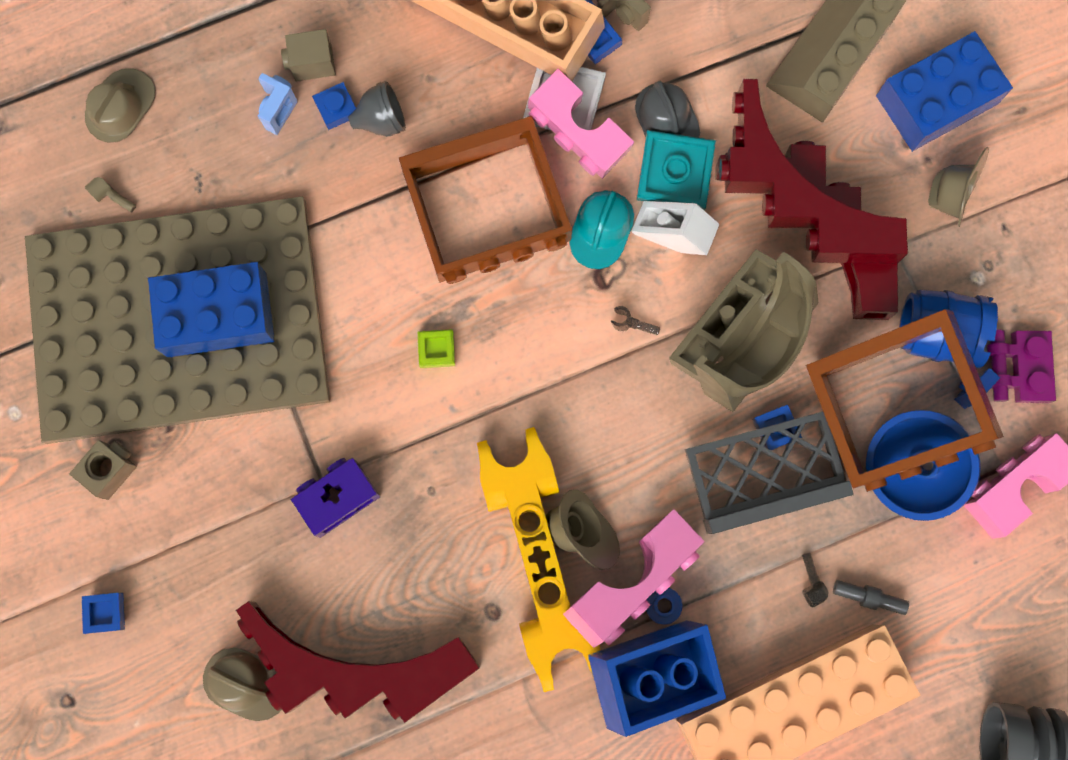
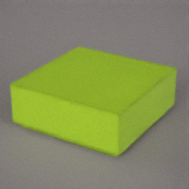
(436, 348)

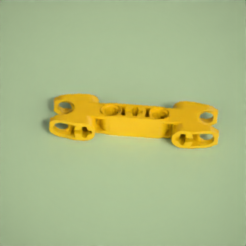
(521, 491)

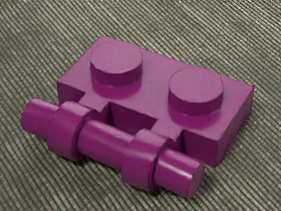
(1032, 366)

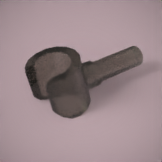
(633, 322)
(817, 592)

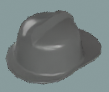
(666, 110)

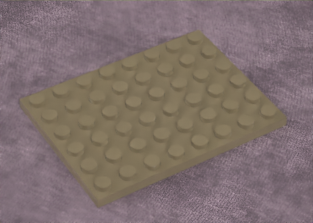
(97, 328)

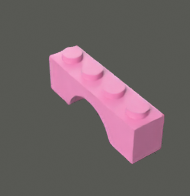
(603, 608)

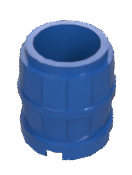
(974, 315)

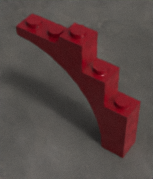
(791, 201)
(870, 284)
(304, 673)

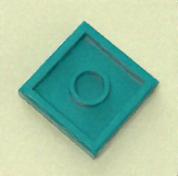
(676, 169)

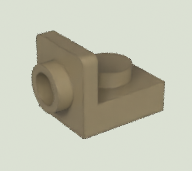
(629, 11)

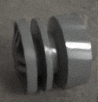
(1019, 734)

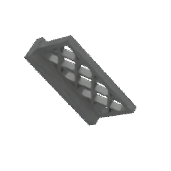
(777, 503)

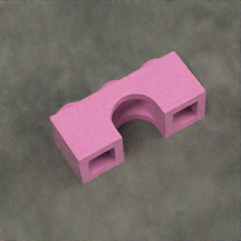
(597, 148)
(999, 503)

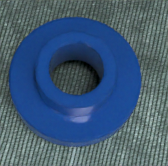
(674, 612)

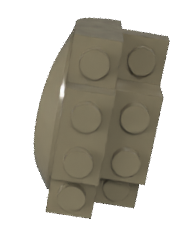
(747, 336)

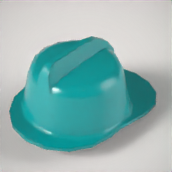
(601, 229)

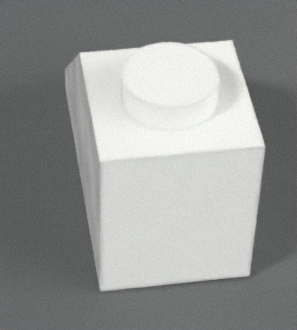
(676, 226)

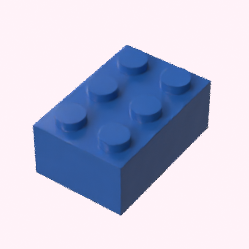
(943, 91)
(211, 309)
(657, 677)

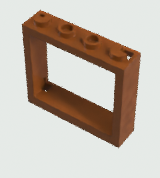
(474, 148)
(942, 455)

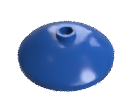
(934, 491)

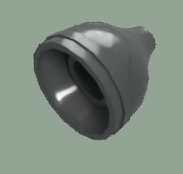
(379, 112)

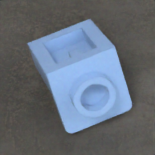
(278, 106)

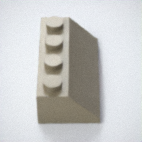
(832, 52)

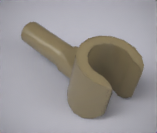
(100, 189)

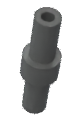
(871, 597)

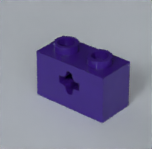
(325, 515)

